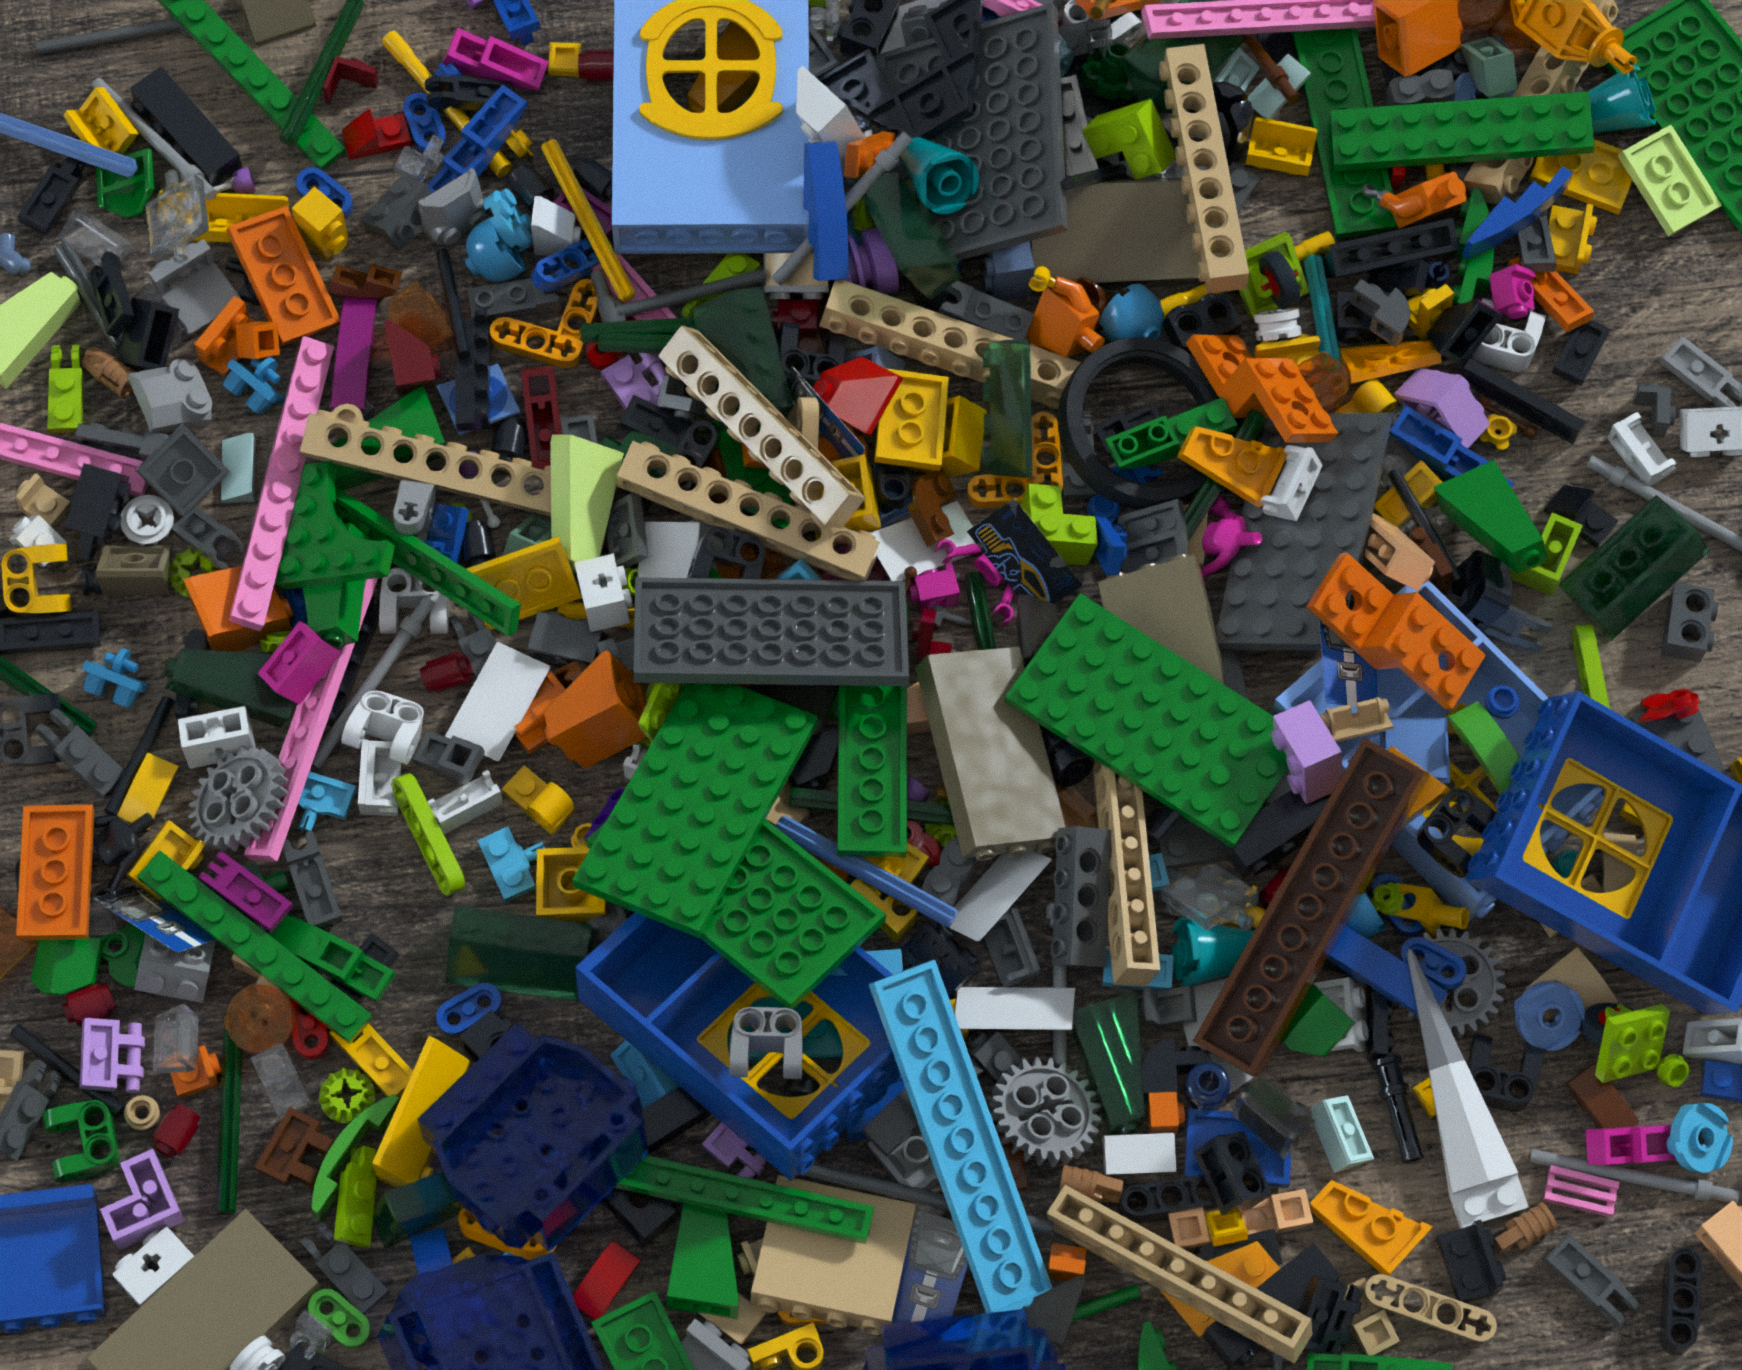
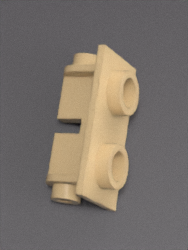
(1369, 719)

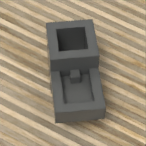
(1388, 312)
(449, 757)

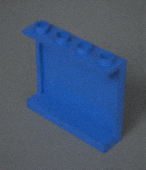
(50, 1258)

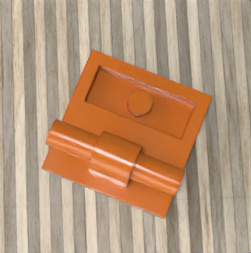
(531, 729)

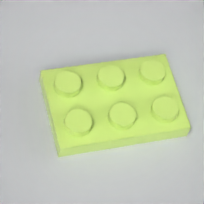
(1669, 180)

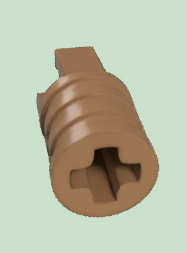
(108, 371)
(1092, 1184)
(1526, 1228)

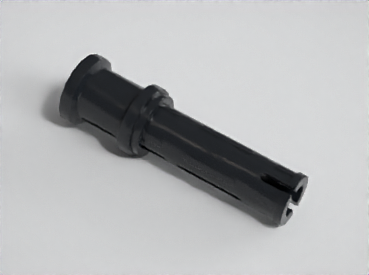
(1394, 1093)

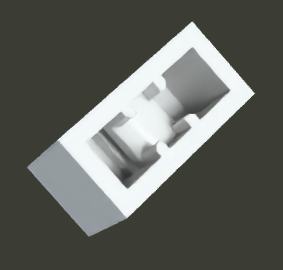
(1696, 428)
(603, 593)
(214, 734)
(161, 1249)

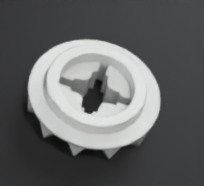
(147, 506)

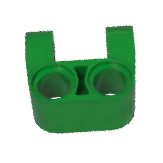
(93, 1137)

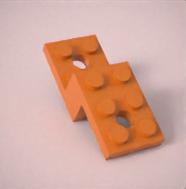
(1263, 385)
(1396, 631)

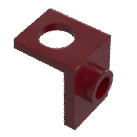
(351, 70)

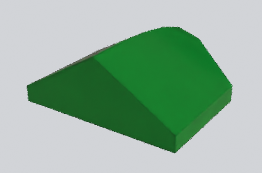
(126, 194)
(66, 965)
(1316, 1025)

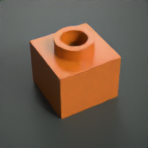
(257, 339)
(1164, 1113)

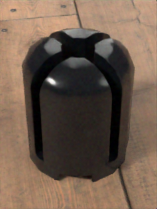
(1234, 117)

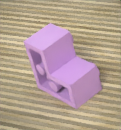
(1445, 401)
(1310, 751)
(149, 1207)

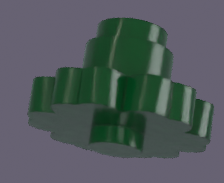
(1107, 74)

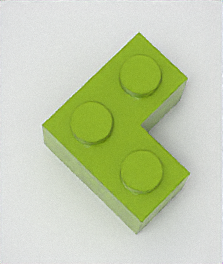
(1136, 133)
(1070, 535)
(1559, 541)

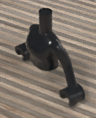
(118, 843)

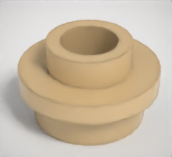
(138, 1103)

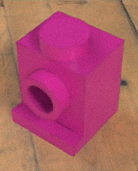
(1513, 291)
(935, 588)

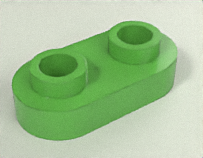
(341, 1319)

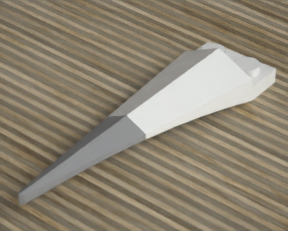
(1476, 1161)

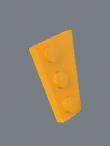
(1385, 359)
(1236, 464)
(1371, 1230)
(1247, 1264)

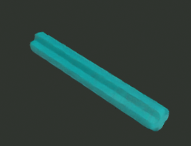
(1321, 305)

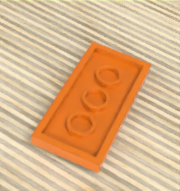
(283, 275)
(55, 872)

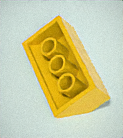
(403, 1153)

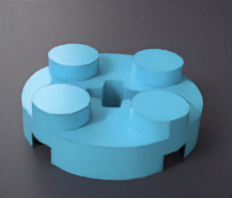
(508, 219)
(1684, 1138)

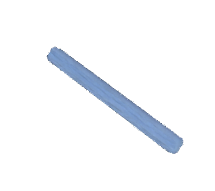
(67, 146)
(868, 872)

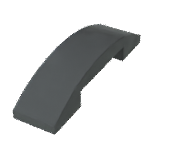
(897, 1121)

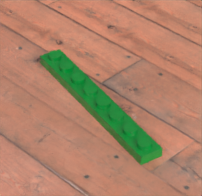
(253, 76)
(433, 567)
(255, 947)
(750, 1198)

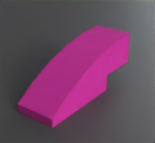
(494, 60)
(1628, 1144)

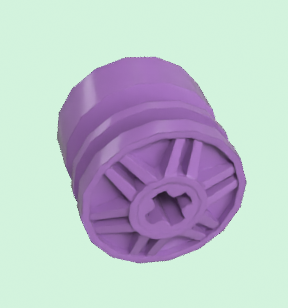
(872, 263)

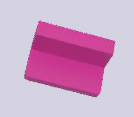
(298, 663)

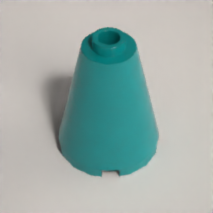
(1621, 103)
(939, 175)
(1206, 954)

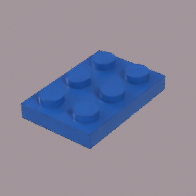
(1207, 1124)

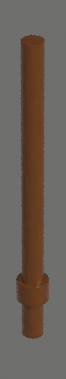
(1275, 74)

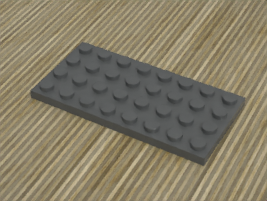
(1278, 578)
(770, 632)

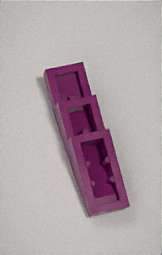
(354, 352)

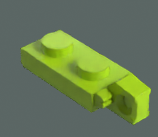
(356, 1199)

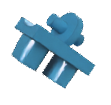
(243, 376)
(128, 686)

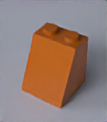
(1416, 32)
(212, 602)
(597, 713)

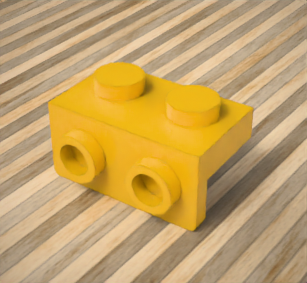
(102, 123)
(1281, 146)
(174, 844)

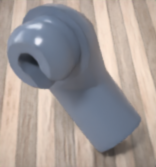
(11, 260)

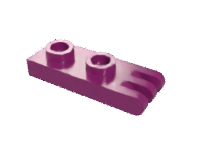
(247, 892)

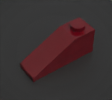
(541, 412)

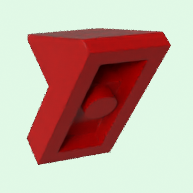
(375, 136)

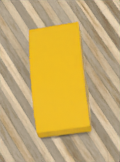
(148, 788)

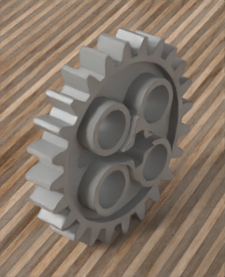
(238, 799)
(1479, 987)
(1032, 1085)

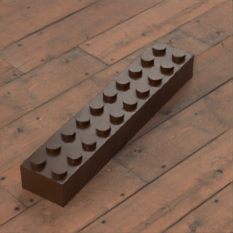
(1311, 907)

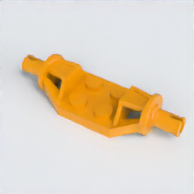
(1569, 28)

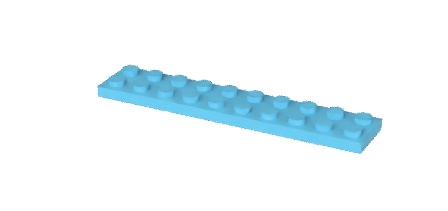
(961, 1137)

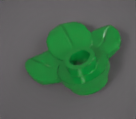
(125, 962)

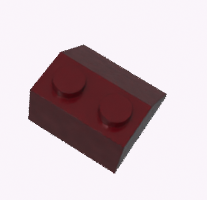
(411, 360)

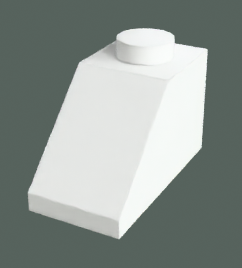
(552, 227)
(1714, 1040)

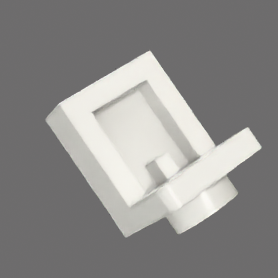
(34, 532)

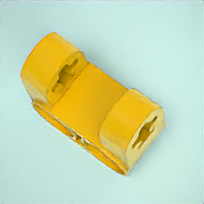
(28, 579)

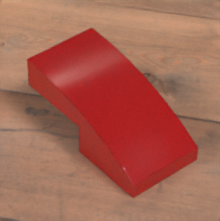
(605, 1280)

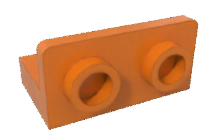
(218, 341)

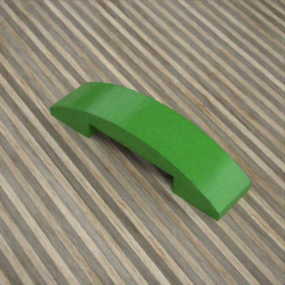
(1487, 742)
(375, 1117)

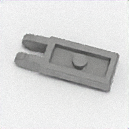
(1702, 373)

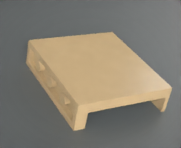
(831, 1275)

